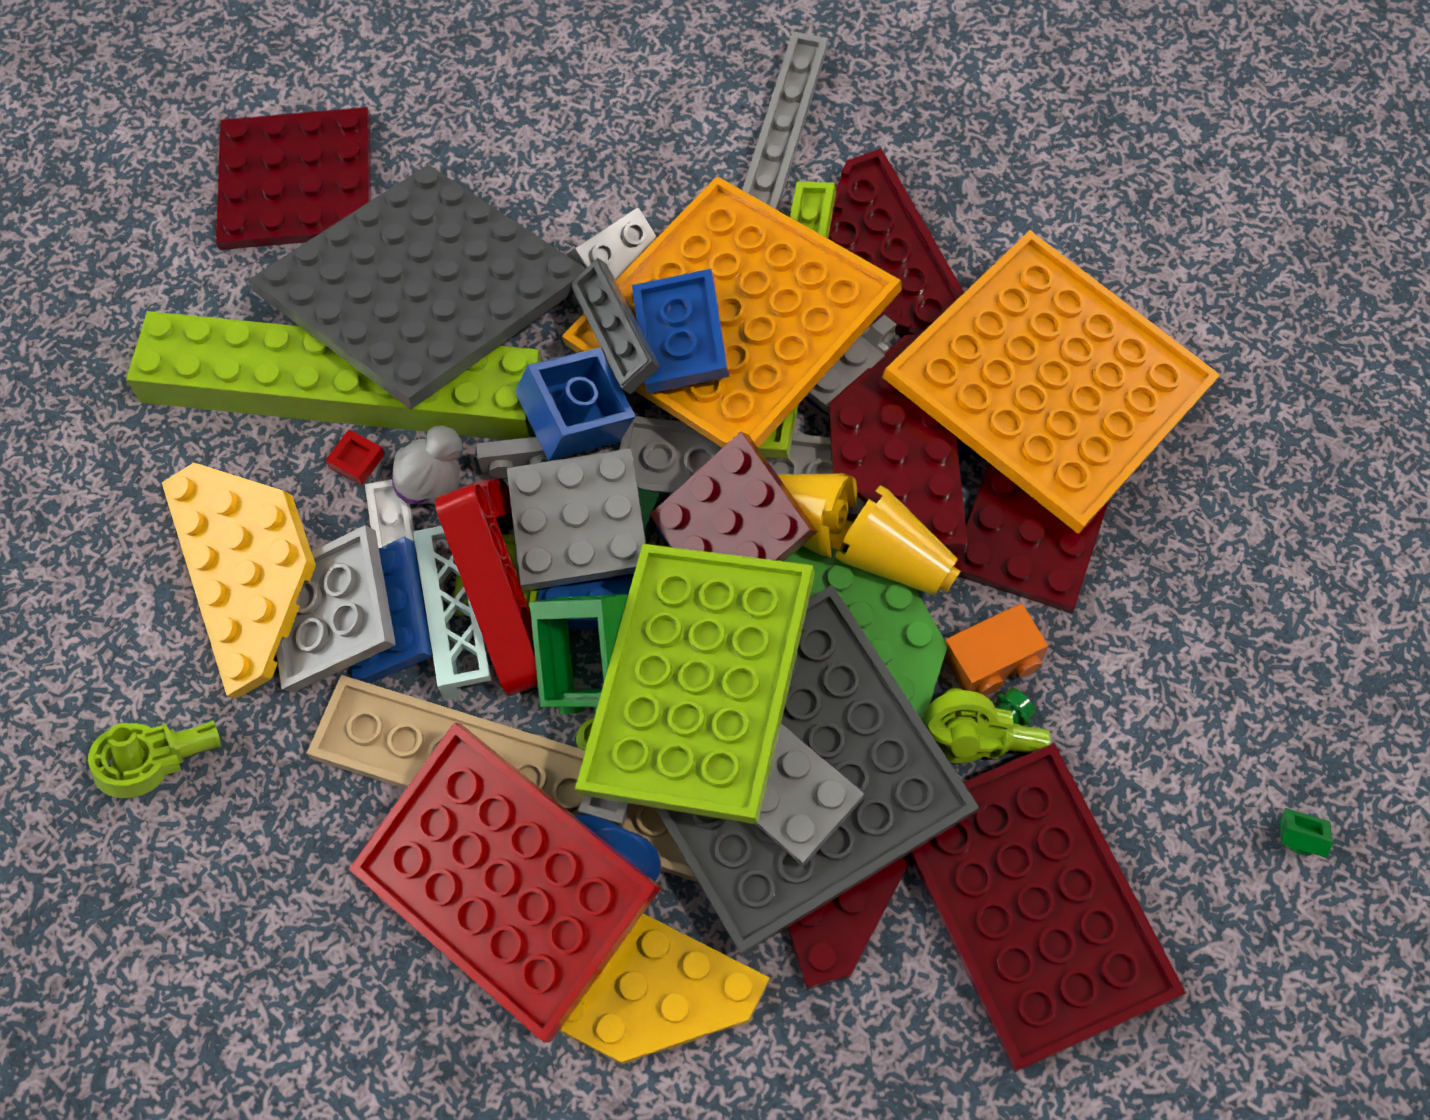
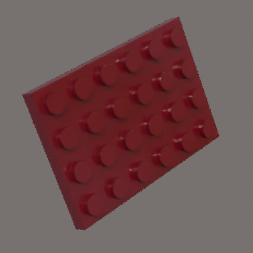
(1043, 913)

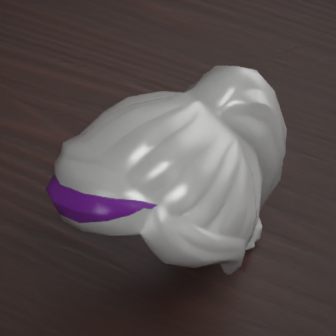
(428, 466)

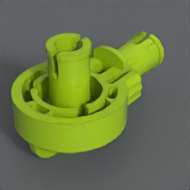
(971, 739)
(144, 755)

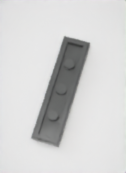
(614, 326)

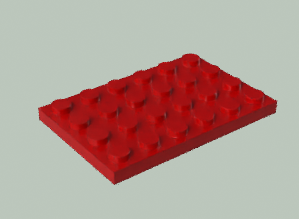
(504, 881)

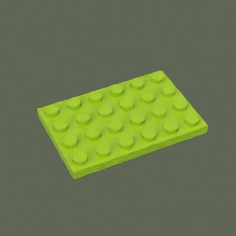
(697, 683)

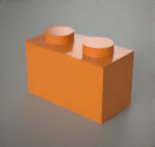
(996, 650)

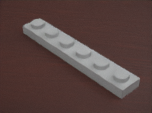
(785, 118)

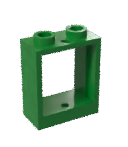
(553, 646)

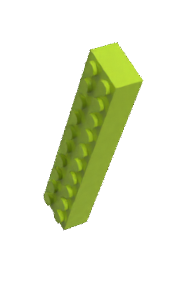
(296, 376)

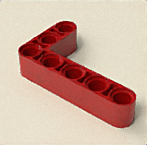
(490, 578)

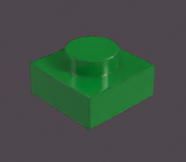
(1305, 833)

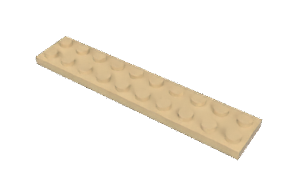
(394, 735)

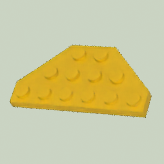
(244, 565)
(663, 994)

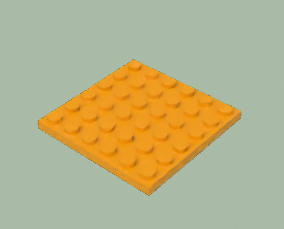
(783, 303)
(1051, 379)

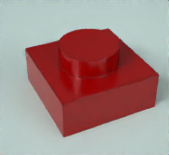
(355, 457)

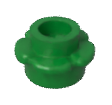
(1018, 704)

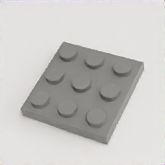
(576, 519)
(340, 613)

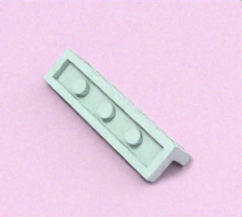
(439, 616)

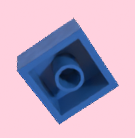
(574, 403)

